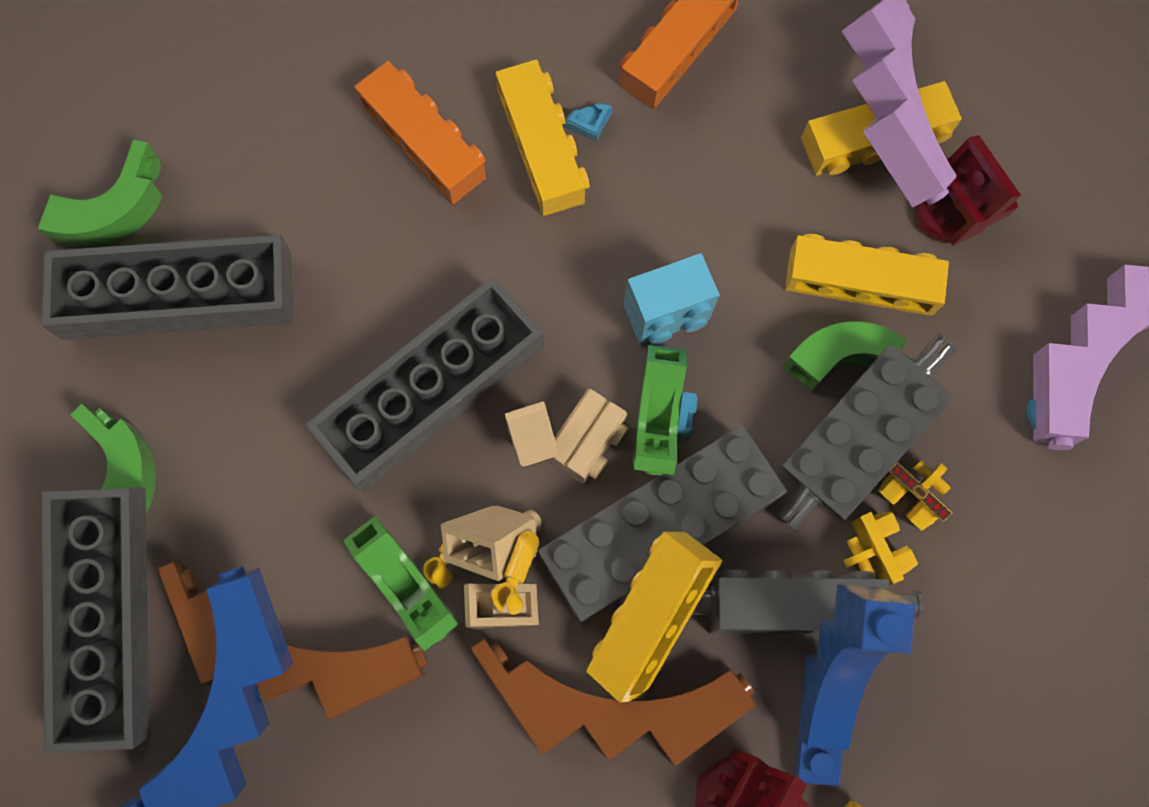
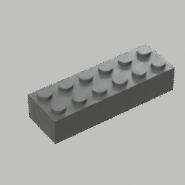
(167, 287)
(426, 384)
(703, 498)
(95, 620)

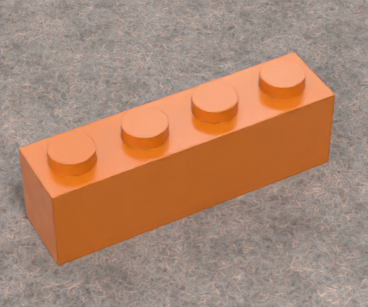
(672, 47)
(421, 132)

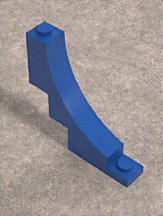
(864, 631)
(247, 652)

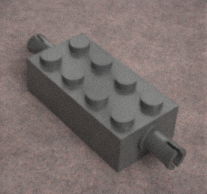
(868, 431)
(781, 603)

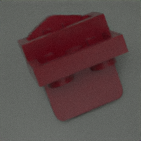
(975, 197)
(748, 782)

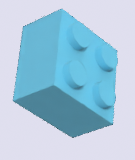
(670, 300)

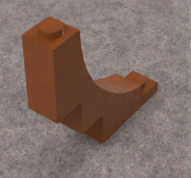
(340, 678)
(675, 722)

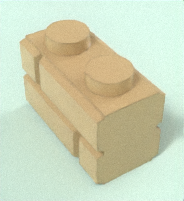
(587, 436)

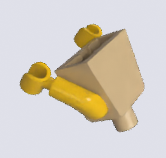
(492, 544)

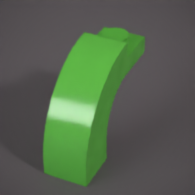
(111, 215)
(839, 346)
(659, 410)
(125, 448)
(401, 583)

